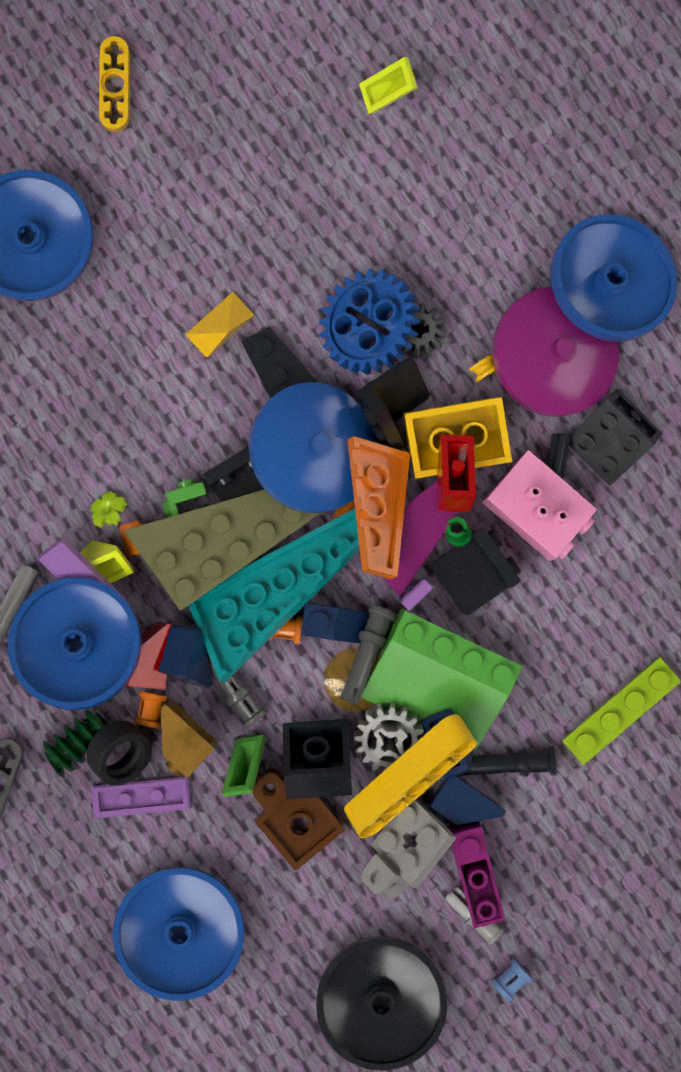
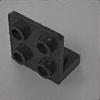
(614, 437)
(233, 477)

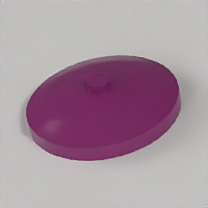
(548, 359)

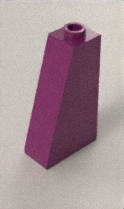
(420, 533)

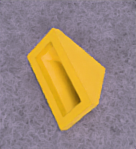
(219, 325)

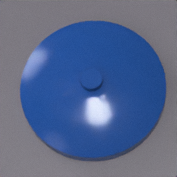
(42, 235)
(613, 277)
(303, 447)
(74, 643)
(178, 933)

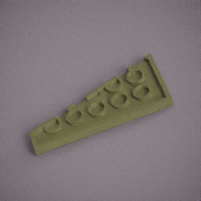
(213, 542)

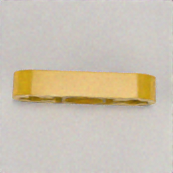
(123, 60)

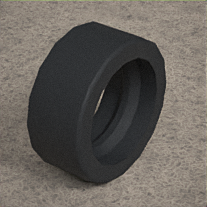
(106, 741)

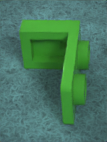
(187, 491)

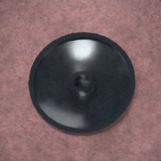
(381, 1003)

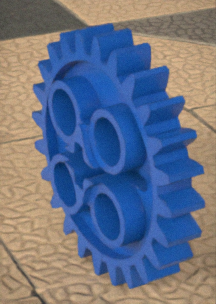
(353, 348)

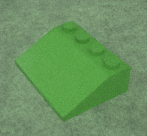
(438, 671)

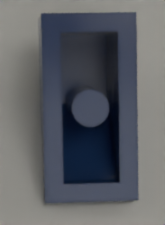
(333, 622)
(463, 803)

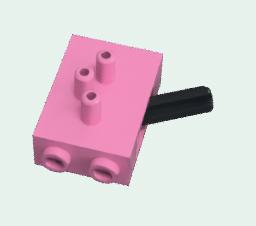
(540, 503)

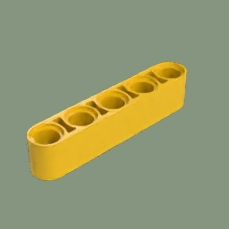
(410, 776)

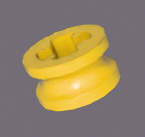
(483, 368)

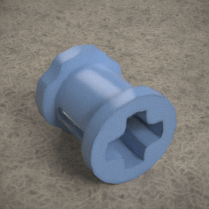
(508, 991)

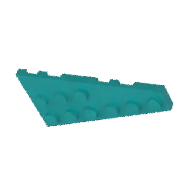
(266, 594)

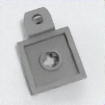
(404, 863)

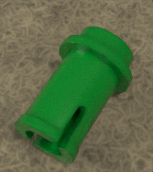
(461, 538)

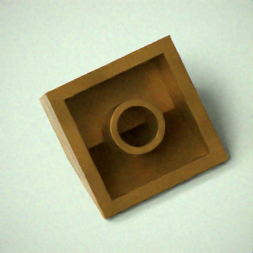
(183, 740)

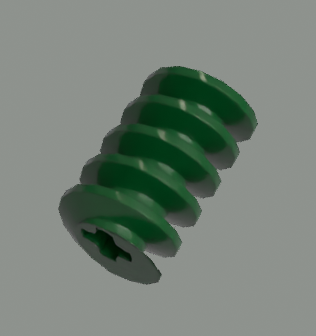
(74, 743)

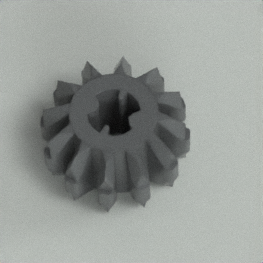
(427, 338)

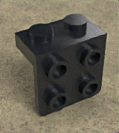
(389, 397)
(476, 571)

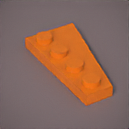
(379, 500)

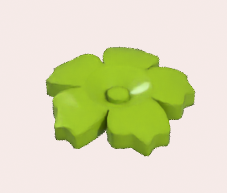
(106, 509)

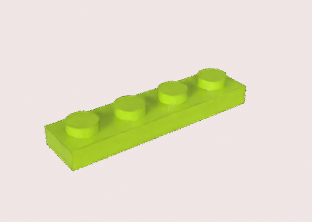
(621, 710)

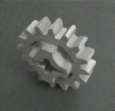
(386, 751)

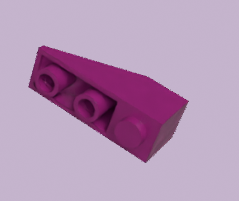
(476, 874)

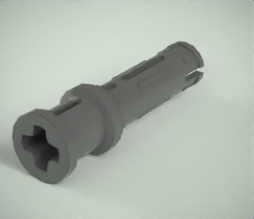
(372, 640)
(236, 699)

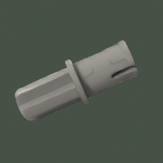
(457, 900)

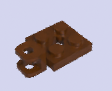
(277, 820)

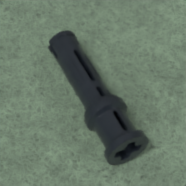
(522, 762)

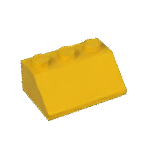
(474, 418)

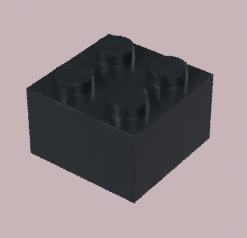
(316, 759)

